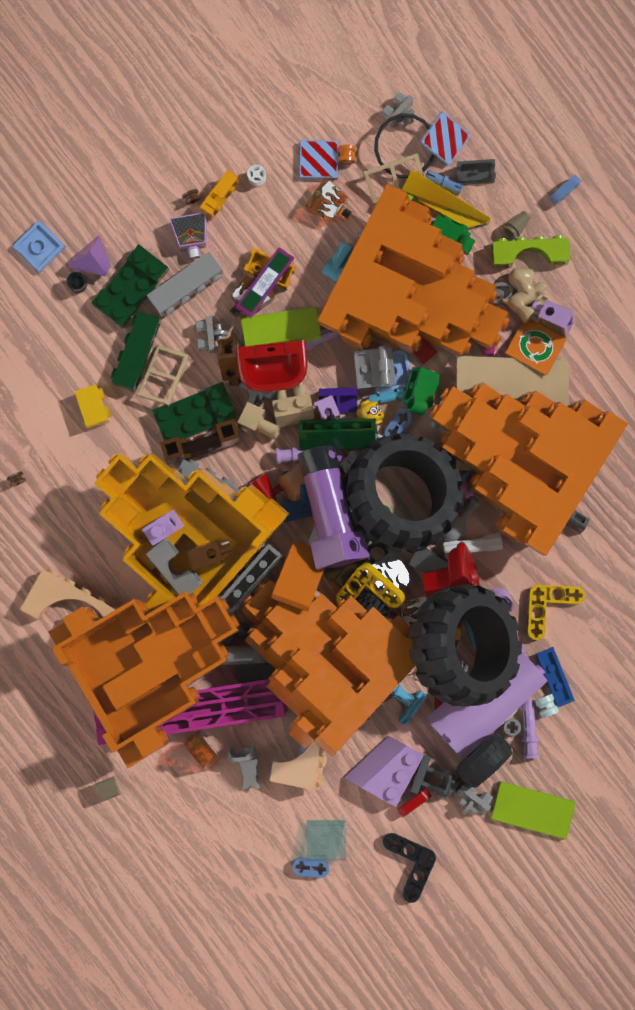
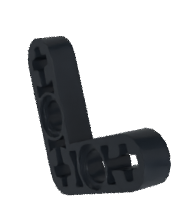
(417, 858)

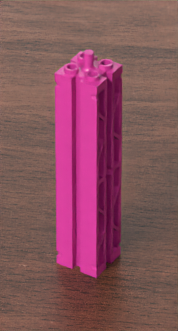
(221, 708)

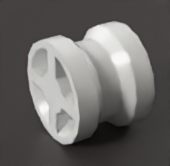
(256, 171)

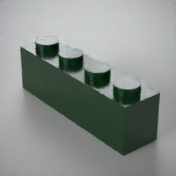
(136, 351)
(338, 432)

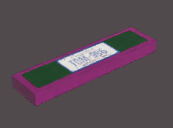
(264, 282)

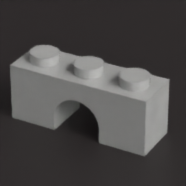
(161, 557)

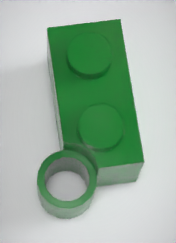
(455, 232)
(420, 390)

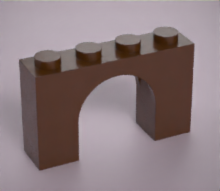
(221, 437)

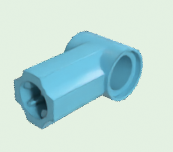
(336, 265)

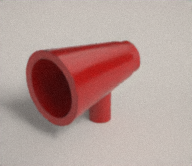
(263, 484)

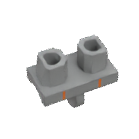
(404, 104)
(206, 325)
(472, 802)

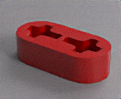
(414, 802)

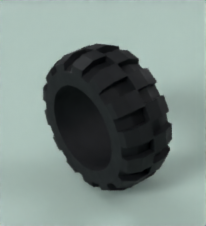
(430, 466)
(436, 653)

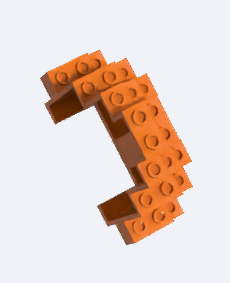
(411, 286)
(527, 455)
(328, 662)
(142, 665)

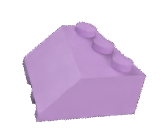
(386, 770)

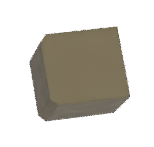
(108, 789)

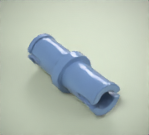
(444, 182)

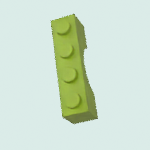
(554, 250)

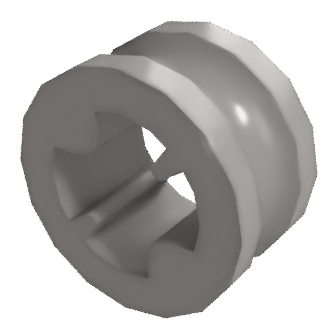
(516, 723)

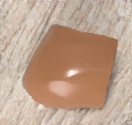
(291, 481)

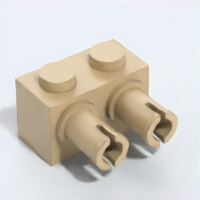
(292, 409)
(253, 422)

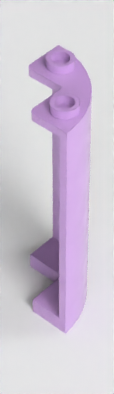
(470, 725)

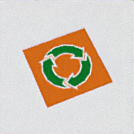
(536, 346)

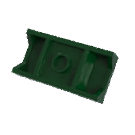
(130, 286)
(195, 413)

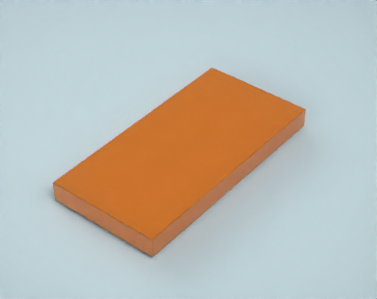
(298, 578)

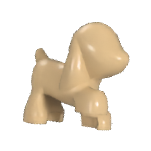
(522, 281)

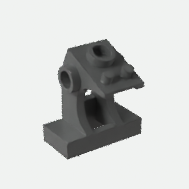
(449, 784)

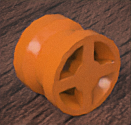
(347, 154)

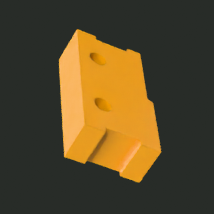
(219, 194)
(259, 260)

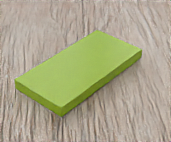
(282, 327)
(533, 810)

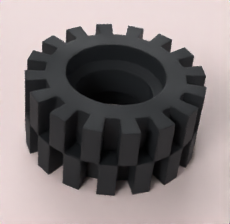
(368, 601)

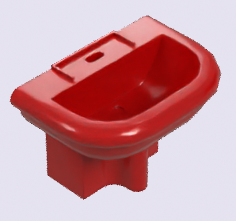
(272, 365)
(460, 571)

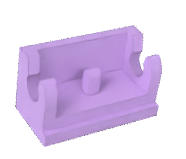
(327, 406)

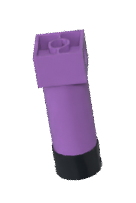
(336, 540)

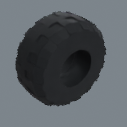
(484, 760)

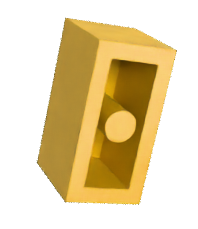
(92, 406)

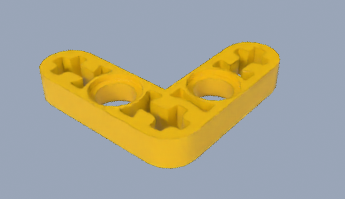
(370, 581)
(547, 598)

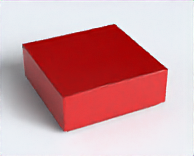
(425, 352)

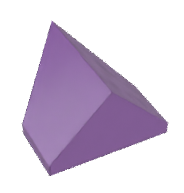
(92, 259)

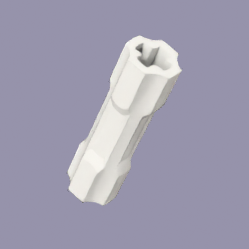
(487, 543)

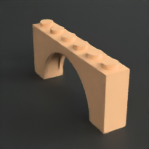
(51, 590)
(303, 771)

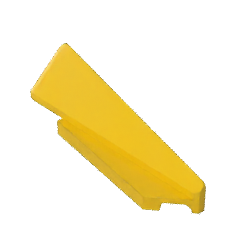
(443, 202)

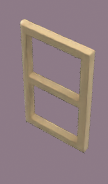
(391, 165)
(150, 371)

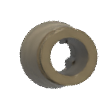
(516, 225)

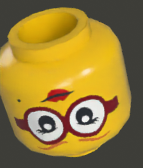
(370, 410)

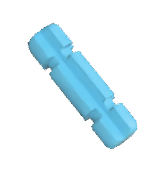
(387, 396)
(413, 708)

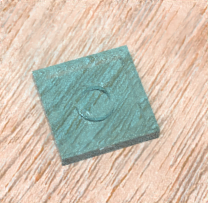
(326, 839)

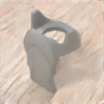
(249, 761)

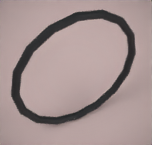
(379, 133)

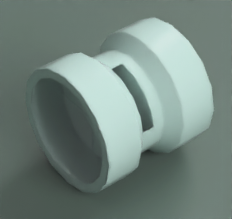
(546, 706)

